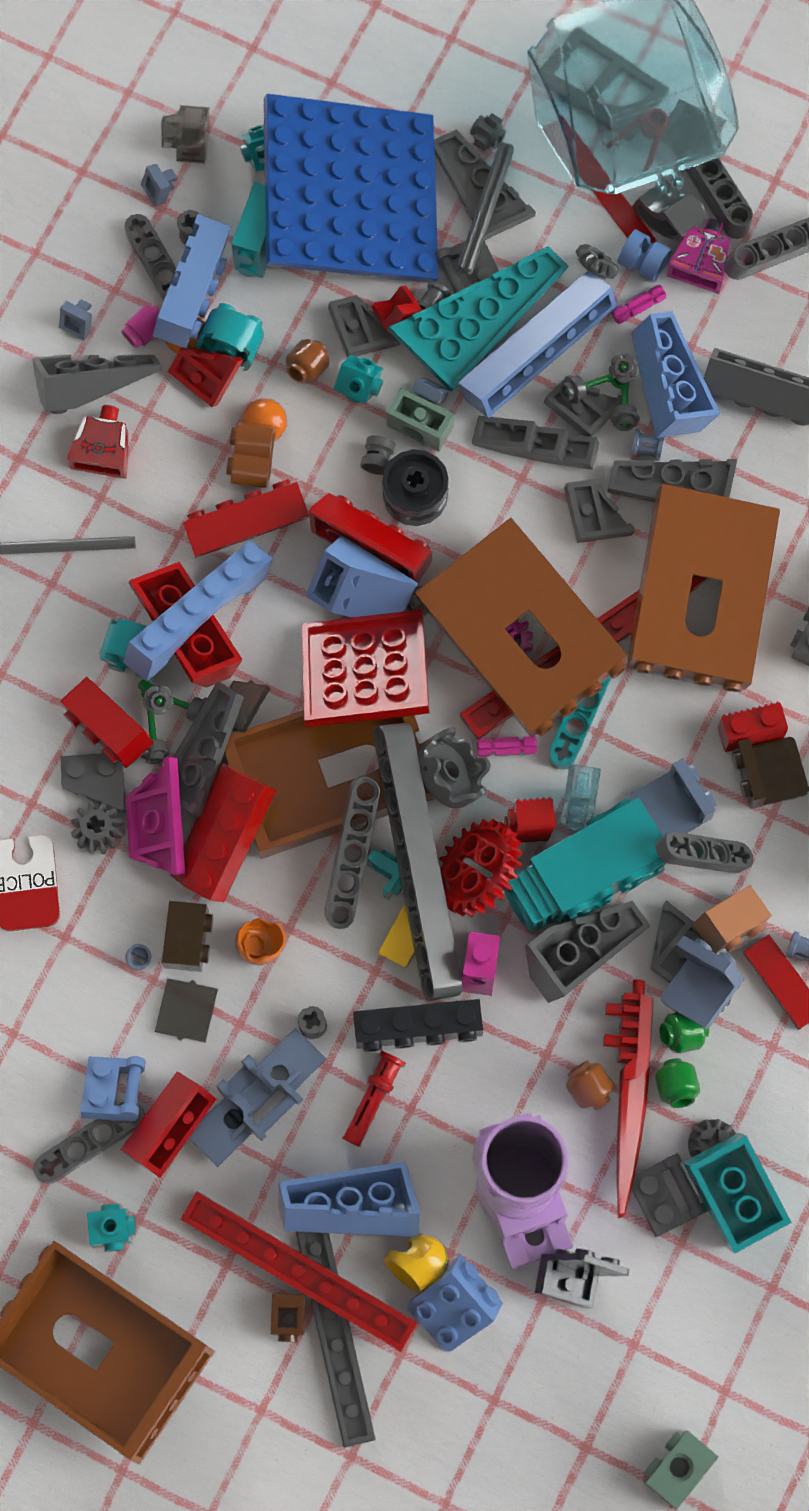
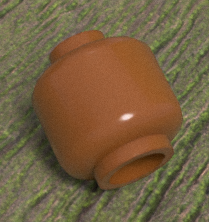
(307, 361)
(589, 1085)

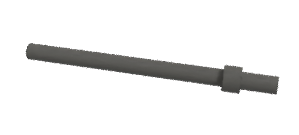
(67, 545)

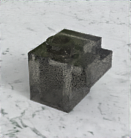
(187, 133)

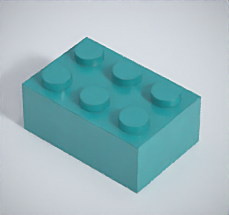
(737, 1192)

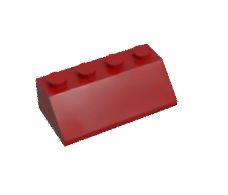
(337, 517)
(208, 652)
(224, 833)

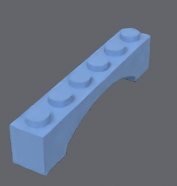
(163, 637)

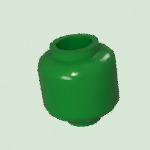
(682, 1034)
(677, 1083)

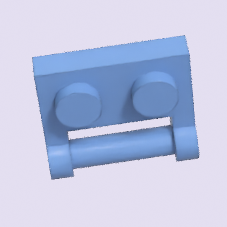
(102, 1088)

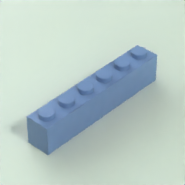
(538, 344)

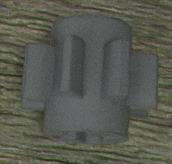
(488, 132)

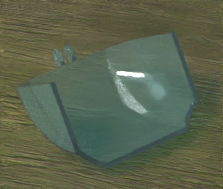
(632, 93)

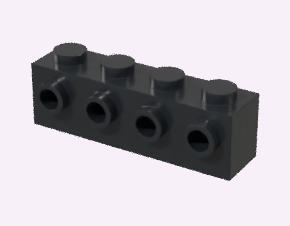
(418, 1024)

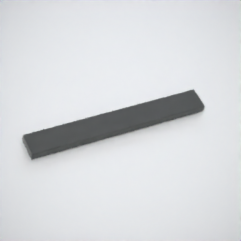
(339, 1352)

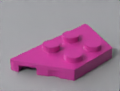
(156, 820)

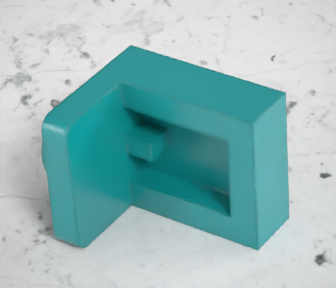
(387, 865)

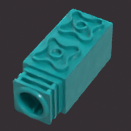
(588, 867)

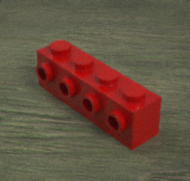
(245, 519)

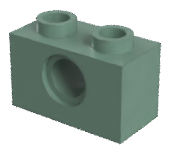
(420, 419)
(698, 1461)

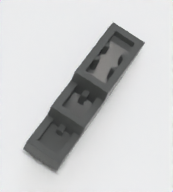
(535, 443)

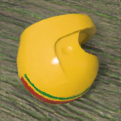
(421, 1264)

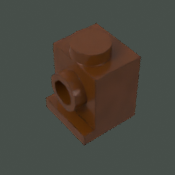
(288, 1304)

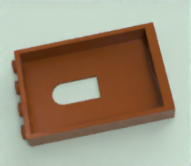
(711, 540)
(493, 589)
(287, 759)
(138, 1379)

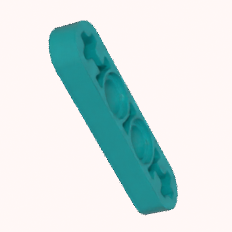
(586, 717)

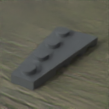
(468, 177)
(643, 477)
(205, 745)

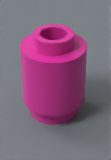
(141, 326)

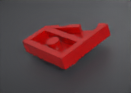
(205, 372)

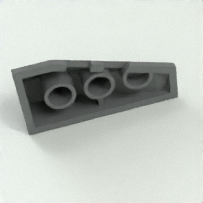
(71, 383)
(575, 949)

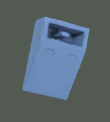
(358, 582)

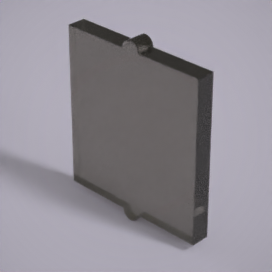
(253, 698)
(186, 1010)

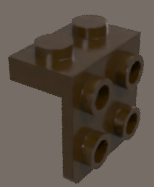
(770, 771)

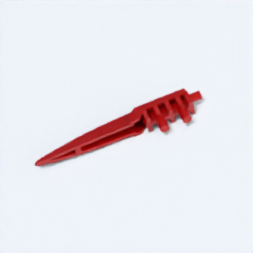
(635, 1052)

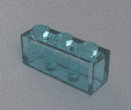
(579, 796)

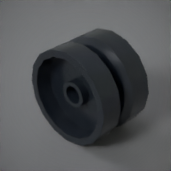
(415, 487)

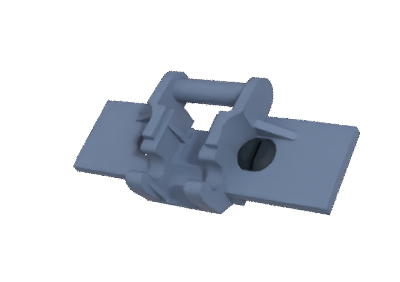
(248, 1090)

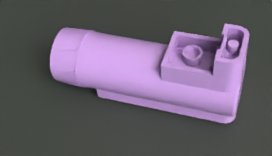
(519, 1185)

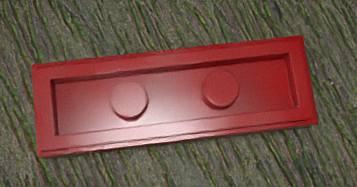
(780, 979)

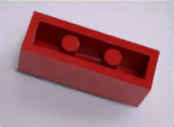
(105, 723)
(168, 1124)

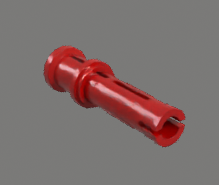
(379, 1084)

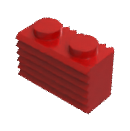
(758, 725)
(532, 819)

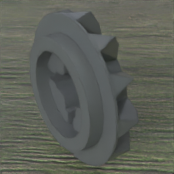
(596, 262)
(705, 1131)

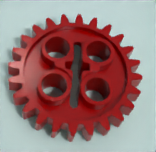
(491, 847)

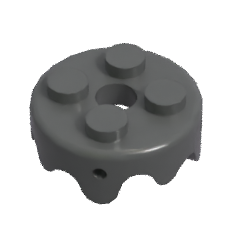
(463, 781)

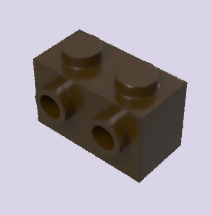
(186, 936)

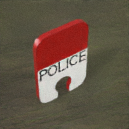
(28, 890)

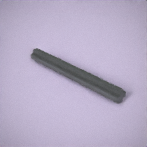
(485, 208)

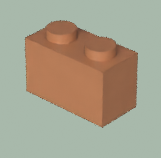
(732, 920)

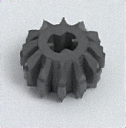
(85, 828)

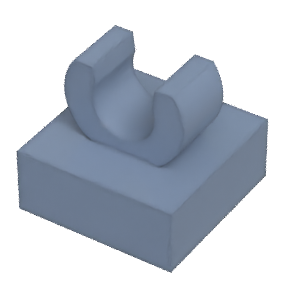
(158, 183)
(76, 318)
(430, 390)

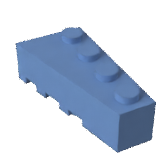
(193, 282)
(671, 378)
(352, 1202)

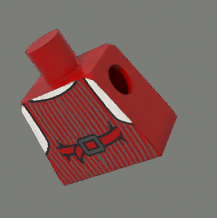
(101, 445)

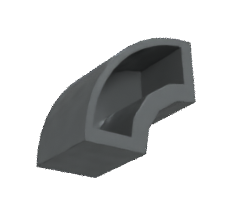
(670, 213)

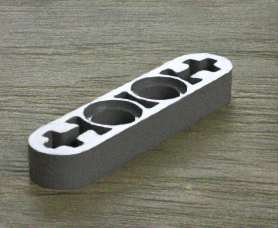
(151, 265)
(705, 859)
(91, 1146)

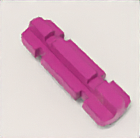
(638, 304)
(506, 746)

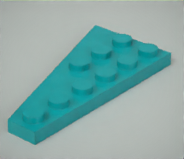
(468, 324)

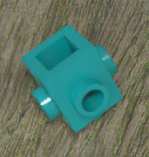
(250, 153)
(359, 379)
(99, 1227)

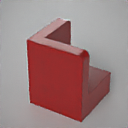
(397, 309)

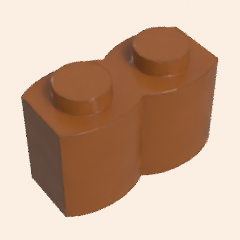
(252, 454)

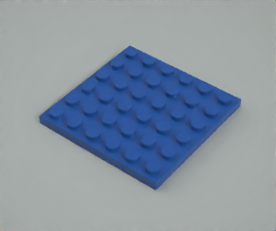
(350, 189)

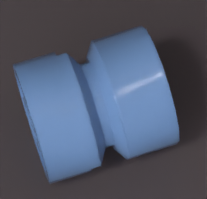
(643, 255)

